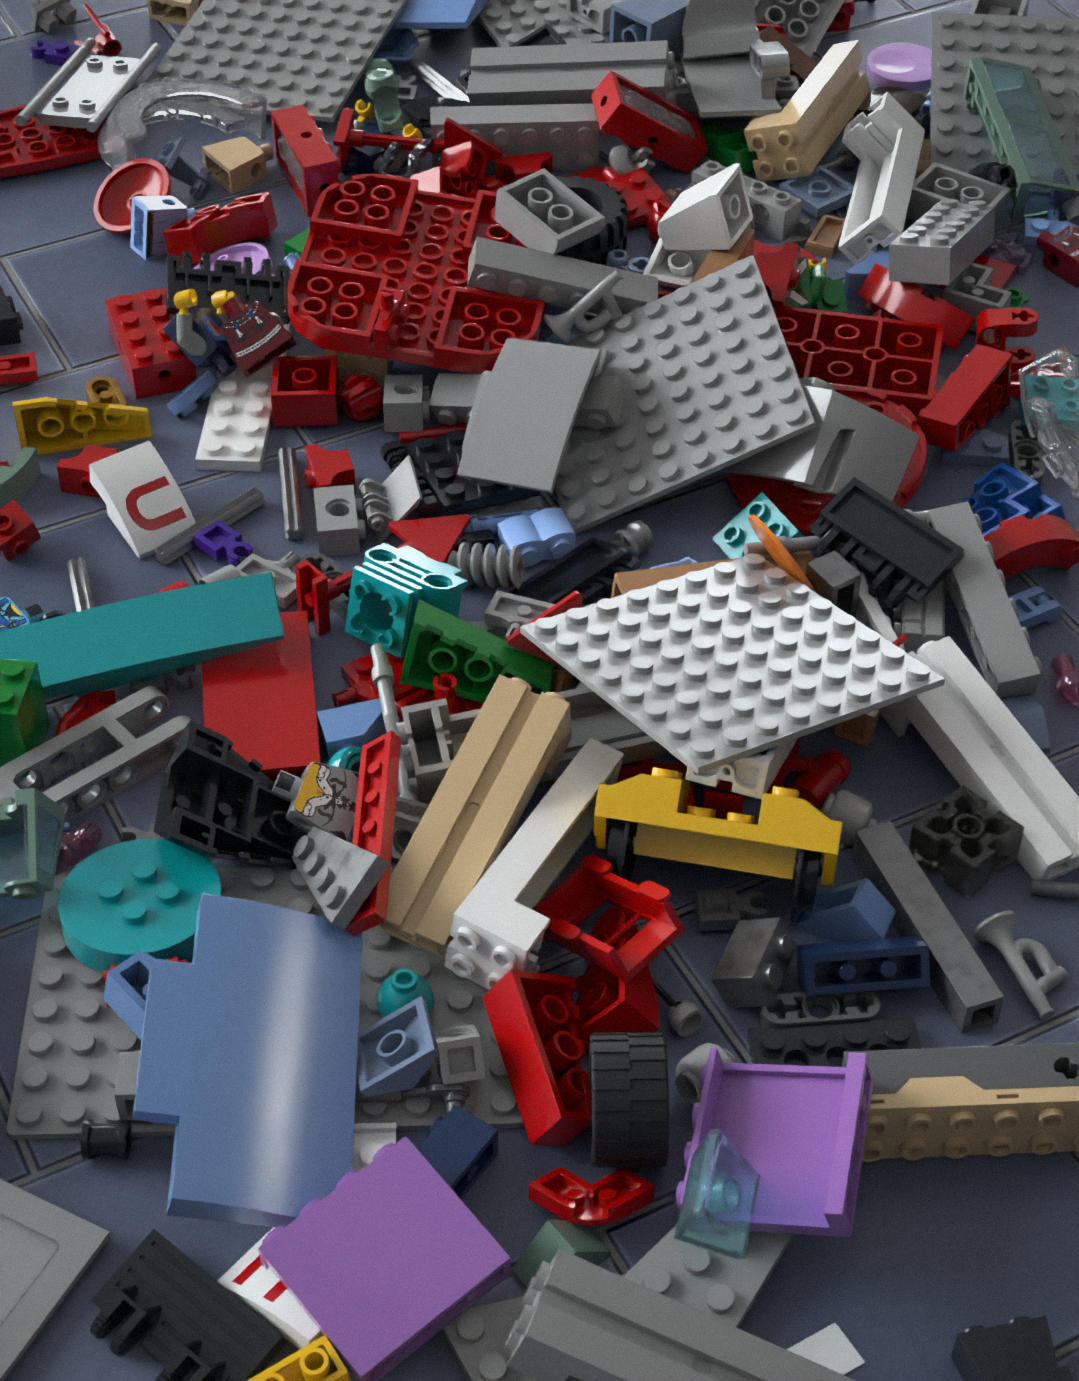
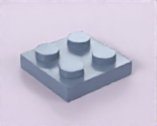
(820, 191)

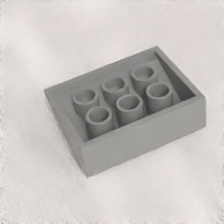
(801, 20)

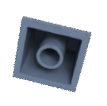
(648, 22)

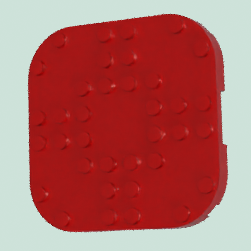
(412, 240)

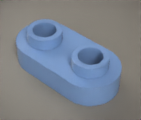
(185, 400)

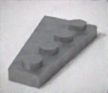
(337, 873)

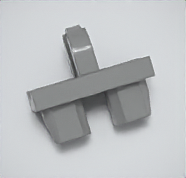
(50, 20)

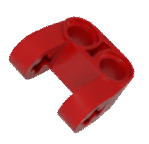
(997, 324)

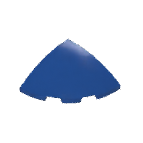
(1009, 494)

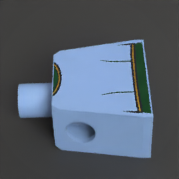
(150, 218)

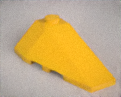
(67, 424)

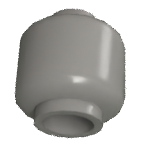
(851, 810)
(689, 1068)

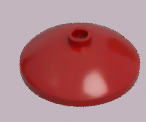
(129, 180)

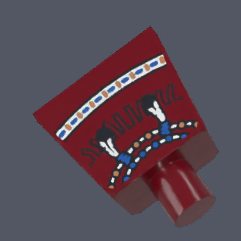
(1061, 253)
(254, 335)

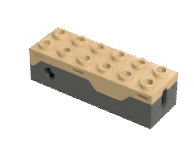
(973, 1101)

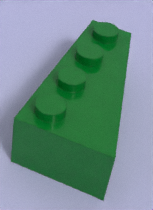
(475, 657)

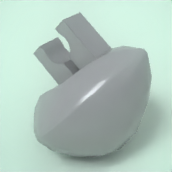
(627, 159)

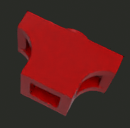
(513, 168)
(780, 272)
(328, 468)
(75, 473)

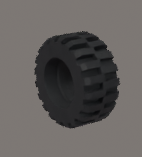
(614, 209)

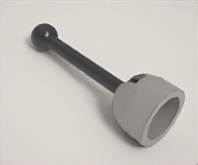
(683, 1015)

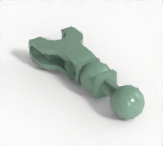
(382, 89)

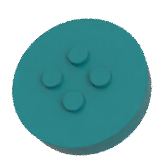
(134, 901)

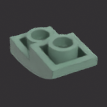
(20, 478)

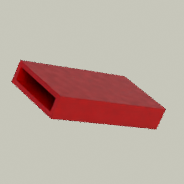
(267, 700)

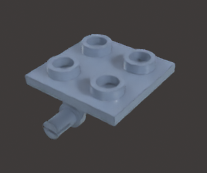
(181, 169)

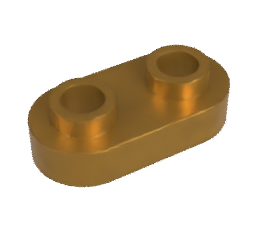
(104, 390)

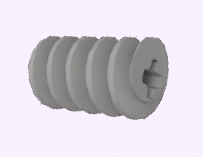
(489, 567)

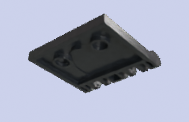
(441, 488)

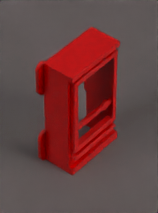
(585, 892)

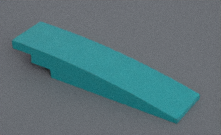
(147, 635)

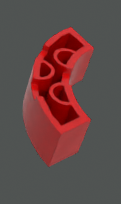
(459, 171)
(217, 228)
(908, 303)
(1034, 543)

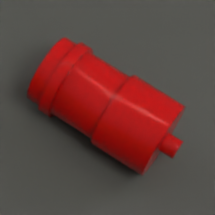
(829, 772)

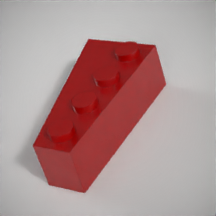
(968, 398)
(542, 1053)

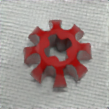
(361, 397)

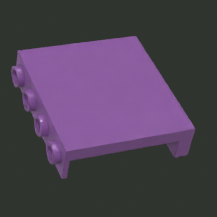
(797, 1131)
(385, 1260)

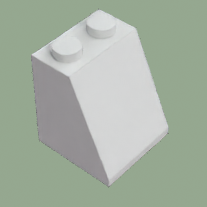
(708, 214)

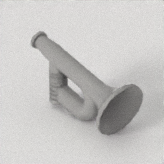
(562, 323)
(999, 932)

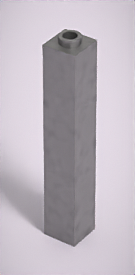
(954, 966)

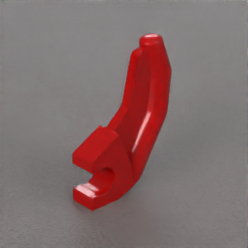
(85, 708)

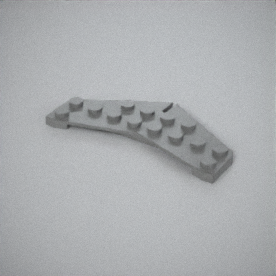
(672, 1267)

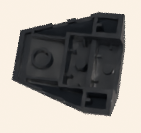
(223, 804)

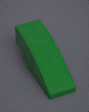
(727, 147)

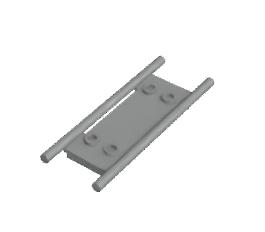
(89, 92)

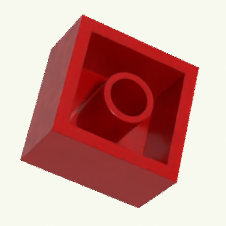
(305, 391)

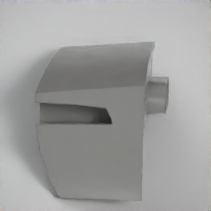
(728, 62)
(527, 413)
(844, 445)

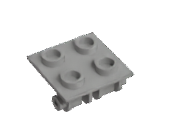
(392, 499)

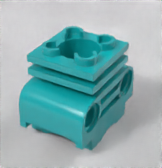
(388, 593)

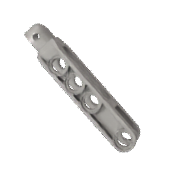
(111, 729)

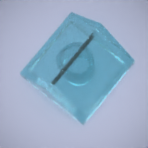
(718, 1198)

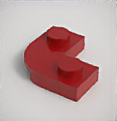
(590, 1204)

